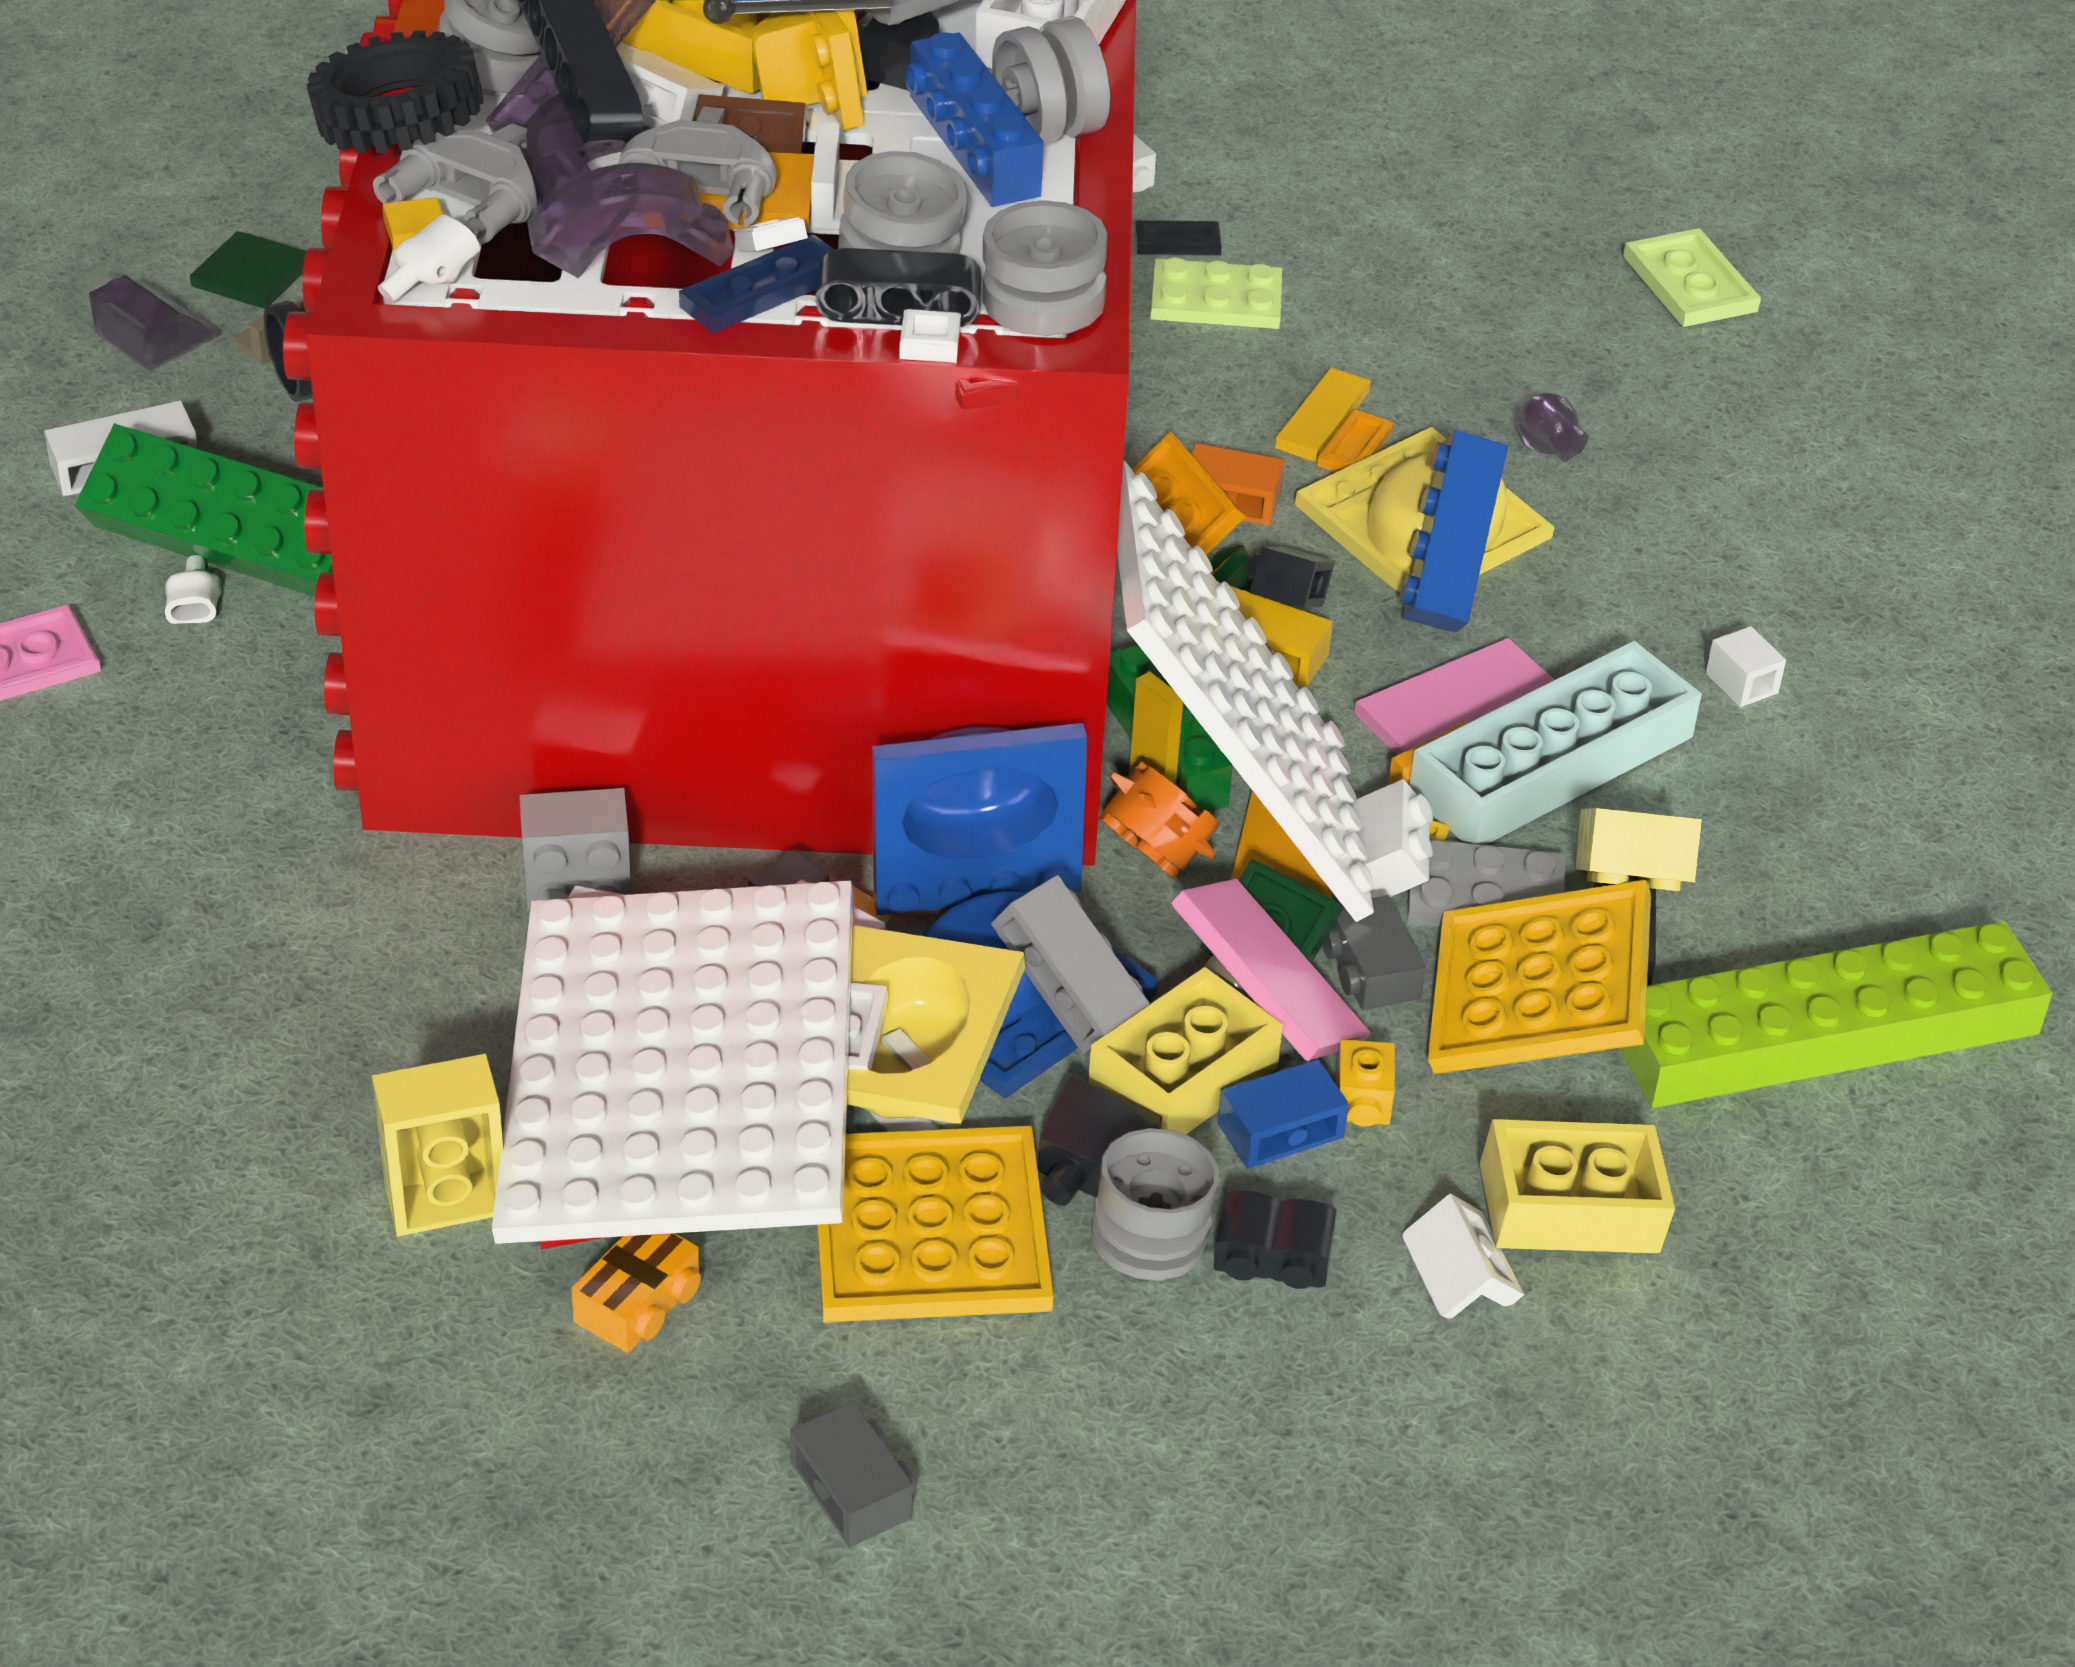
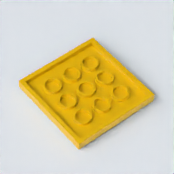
(1541, 978)
(937, 1227)

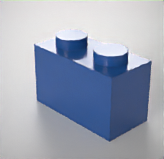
(1282, 1113)

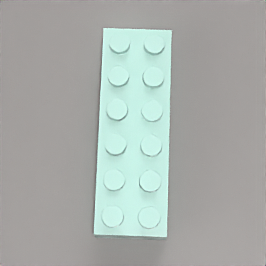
(1554, 744)

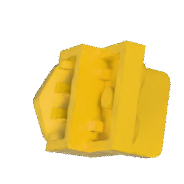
(813, 61)

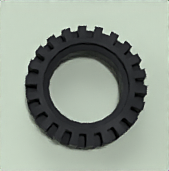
(351, 117)

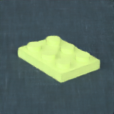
(1691, 277)
(1217, 293)

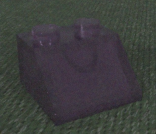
(146, 322)

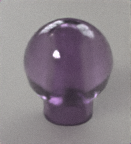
(1551, 426)

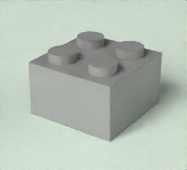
(575, 842)

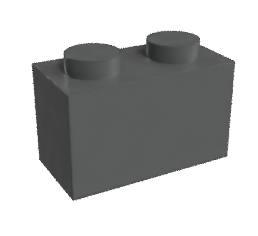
(1376, 957)
(852, 1473)

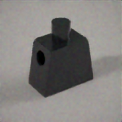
(1079, 1135)

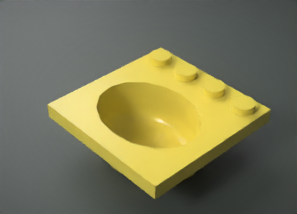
(1377, 503)
(948, 1003)

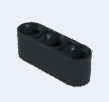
(874, 274)

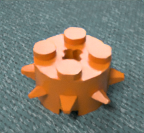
(1159, 819)

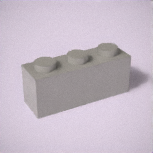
(1070, 962)

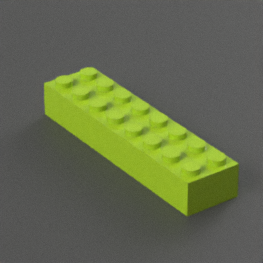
(1836, 1013)

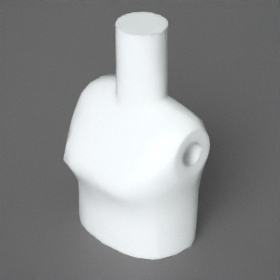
(431, 257)
(192, 593)

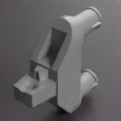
(713, 153)
(472, 168)

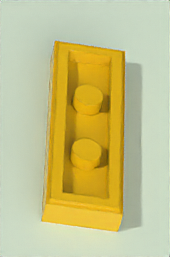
(1322, 414)
(1156, 726)

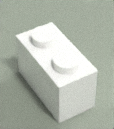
(1395, 837)

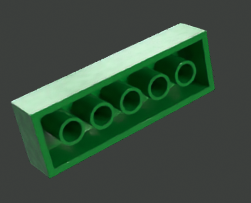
(203, 508)

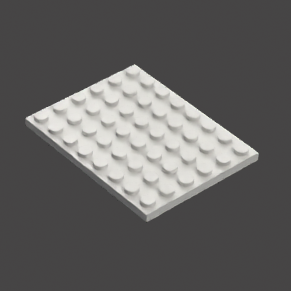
(1240, 690)
(679, 1064)

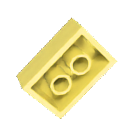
(1637, 844)
(1186, 1051)
(439, 1142)
(1576, 1186)

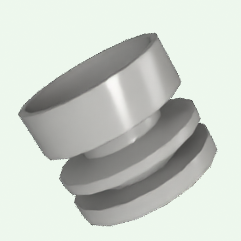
(1154, 1204)

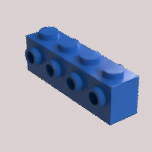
(975, 119)
(1454, 531)

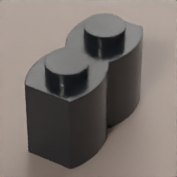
(1275, 1239)

